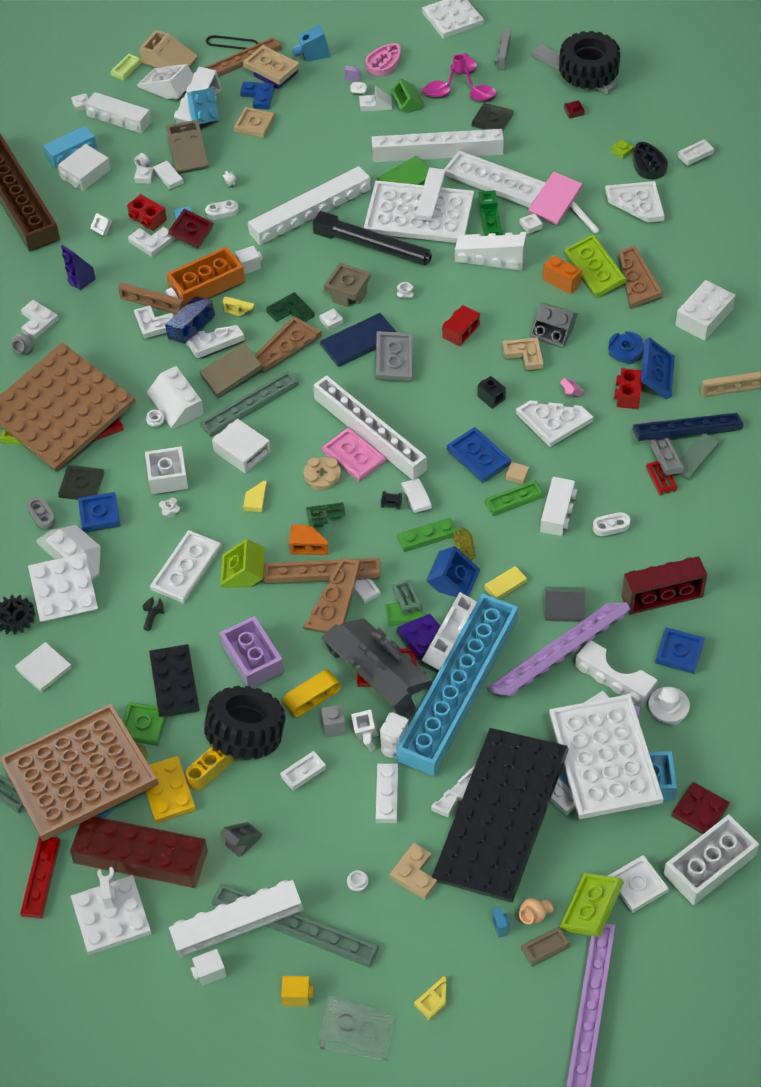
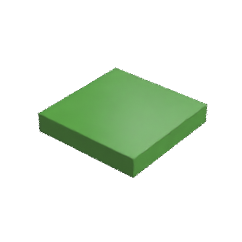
(144, 723)

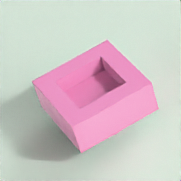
(571, 387)

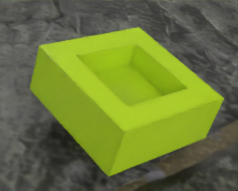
(622, 149)

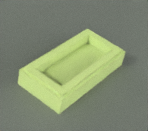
(126, 67)

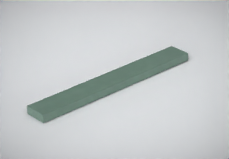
(311, 931)

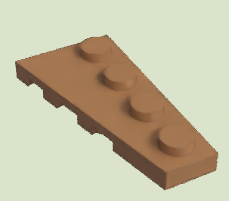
(640, 282)
(287, 341)
(336, 598)

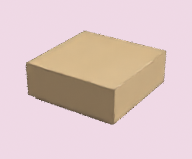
(517, 473)

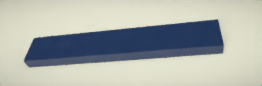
(687, 426)

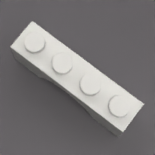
(449, 631)
(593, 662)

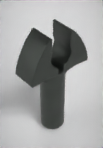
(147, 606)

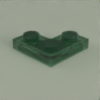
(290, 305)
(319, 514)

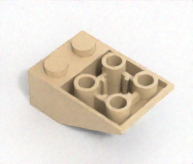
(165, 50)

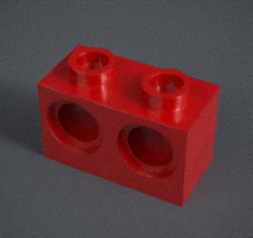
(147, 212)
(629, 388)

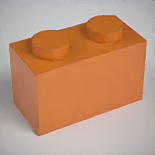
(562, 274)

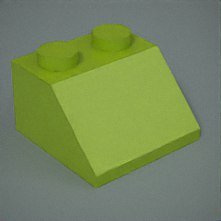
(242, 565)

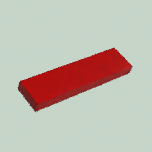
(40, 878)

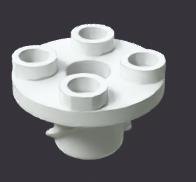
(669, 705)

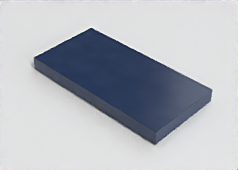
(355, 340)

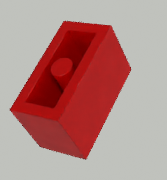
(461, 325)

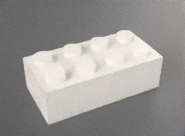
(711, 859)

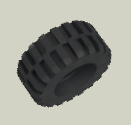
(589, 59)
(244, 722)

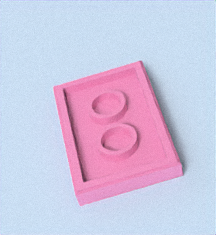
(555, 198)
(353, 454)

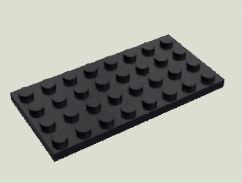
(500, 814)

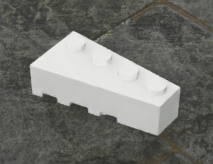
(202, 79)
(499, 251)

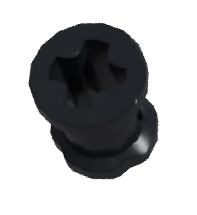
(391, 500)

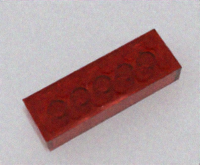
(139, 851)

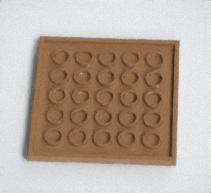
(61, 406)
(78, 771)

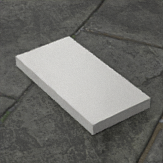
(186, 566)

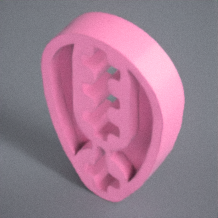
(389, 54)

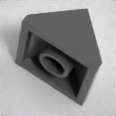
(565, 604)

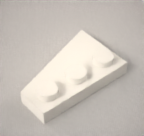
(214, 341)

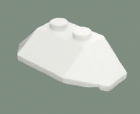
(69, 542)

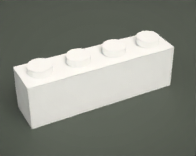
(118, 112)

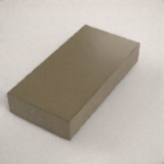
(545, 946)

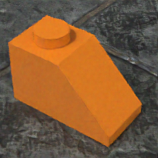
(307, 541)

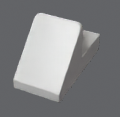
(375, 102)

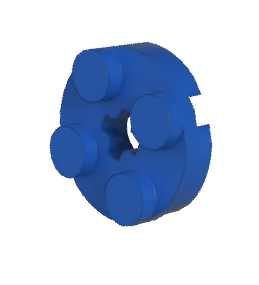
(626, 355)

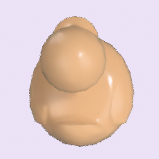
(535, 911)

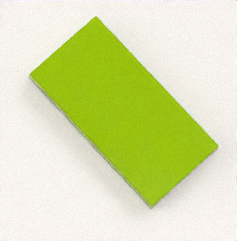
(597, 266)

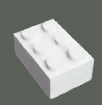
(705, 310)

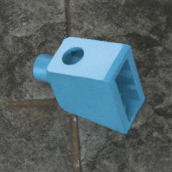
(312, 45)

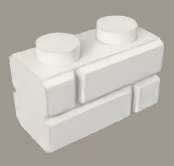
(392, 733)

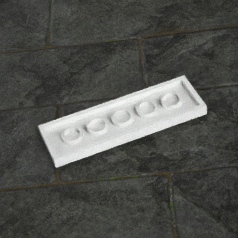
(491, 177)

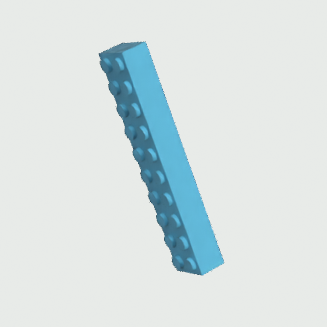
(457, 685)

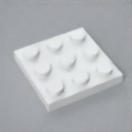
(452, 16)
(63, 587)
(112, 926)

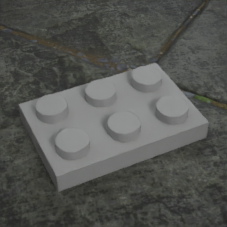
(394, 356)

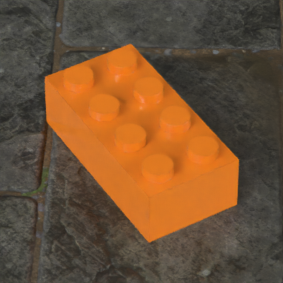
(206, 276)

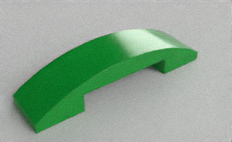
(489, 213)

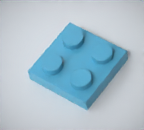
(203, 105)

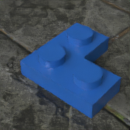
(260, 92)

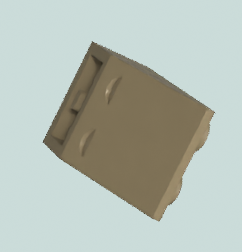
(186, 146)

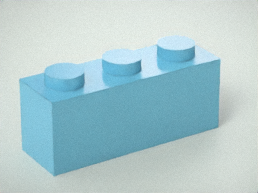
(63, 147)

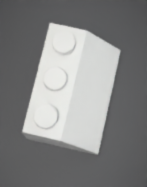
(175, 398)

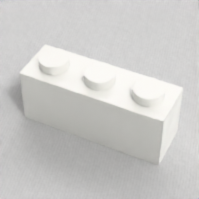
(558, 506)

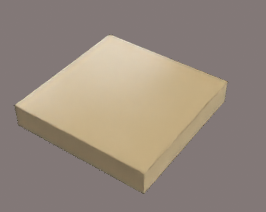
(254, 122)

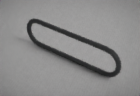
(227, 46)

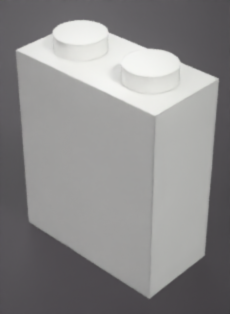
(84, 167)
(241, 446)

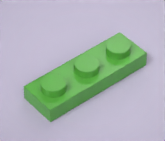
(426, 534)

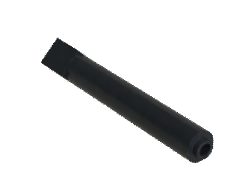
(330, 226)

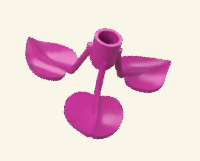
(461, 64)

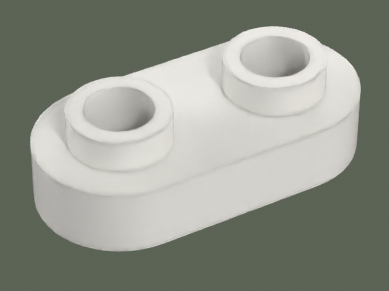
(222, 210)
(610, 524)

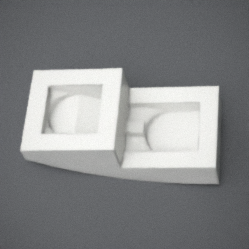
(416, 495)

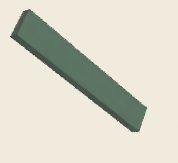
(249, 403)

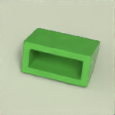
(407, 96)

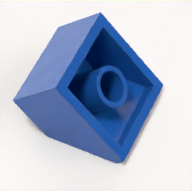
(453, 573)

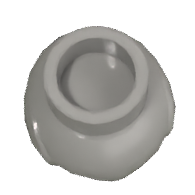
(22, 344)

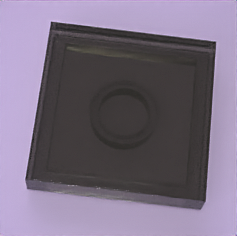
(492, 117)
(80, 482)

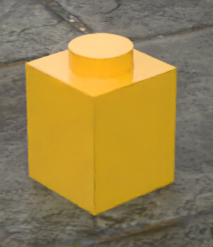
(296, 991)

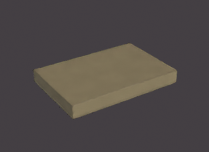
(231, 369)

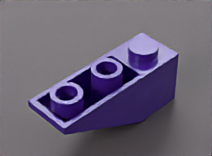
(78, 270)

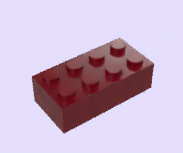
(664, 585)

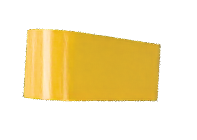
(311, 693)
(204, 770)

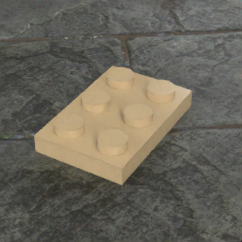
(271, 64)

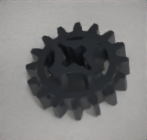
(15, 614)

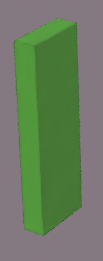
(514, 498)

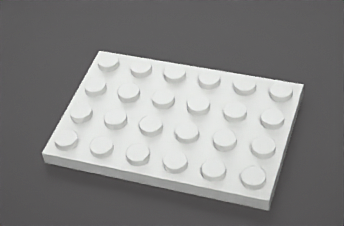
(395, 206)
(606, 756)

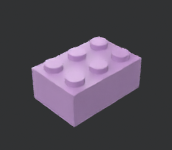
(251, 652)

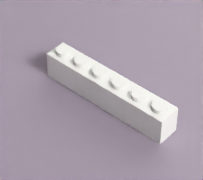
(235, 918)

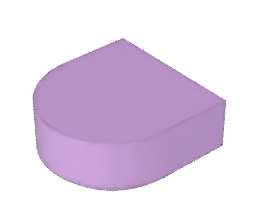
(352, 74)

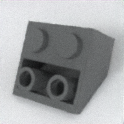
(553, 324)

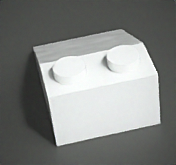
(167, 81)

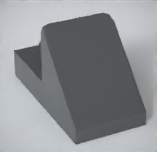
(240, 837)

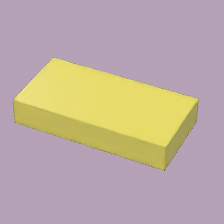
(505, 583)

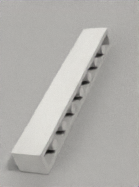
(437, 145)
(308, 205)
(370, 428)

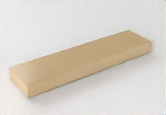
(731, 384)

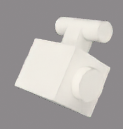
(365, 728)

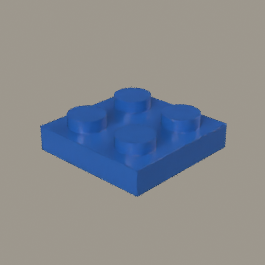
(99, 511)
(680, 650)

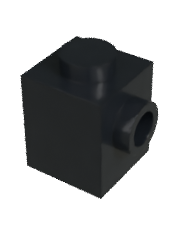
(491, 392)

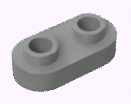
(43, 515)

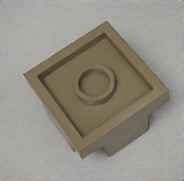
(347, 283)

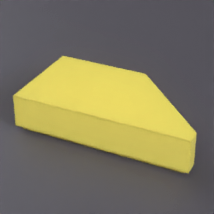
(236, 307)
(255, 498)
(433, 999)

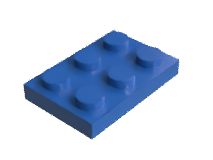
(657, 368)
(478, 454)

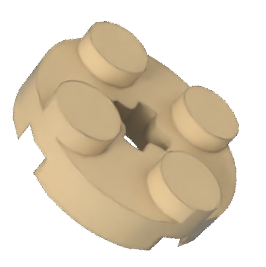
(322, 464)

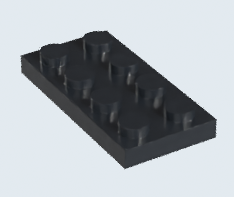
(174, 680)

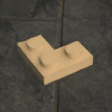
(525, 348)
(409, 872)

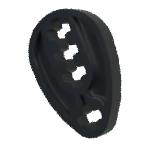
(648, 153)

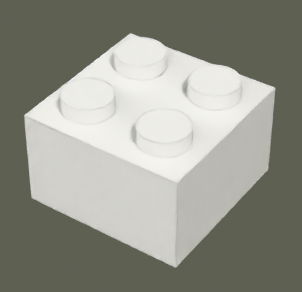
(166, 470)

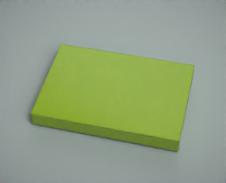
(591, 904)

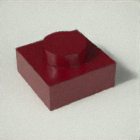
(574, 109)

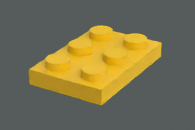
(172, 795)

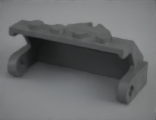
(378, 663)

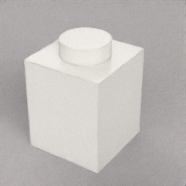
(249, 259)
(208, 967)

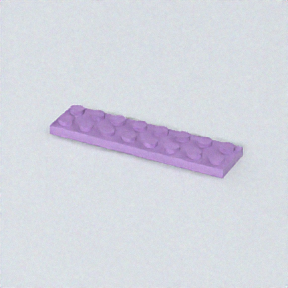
(557, 649)

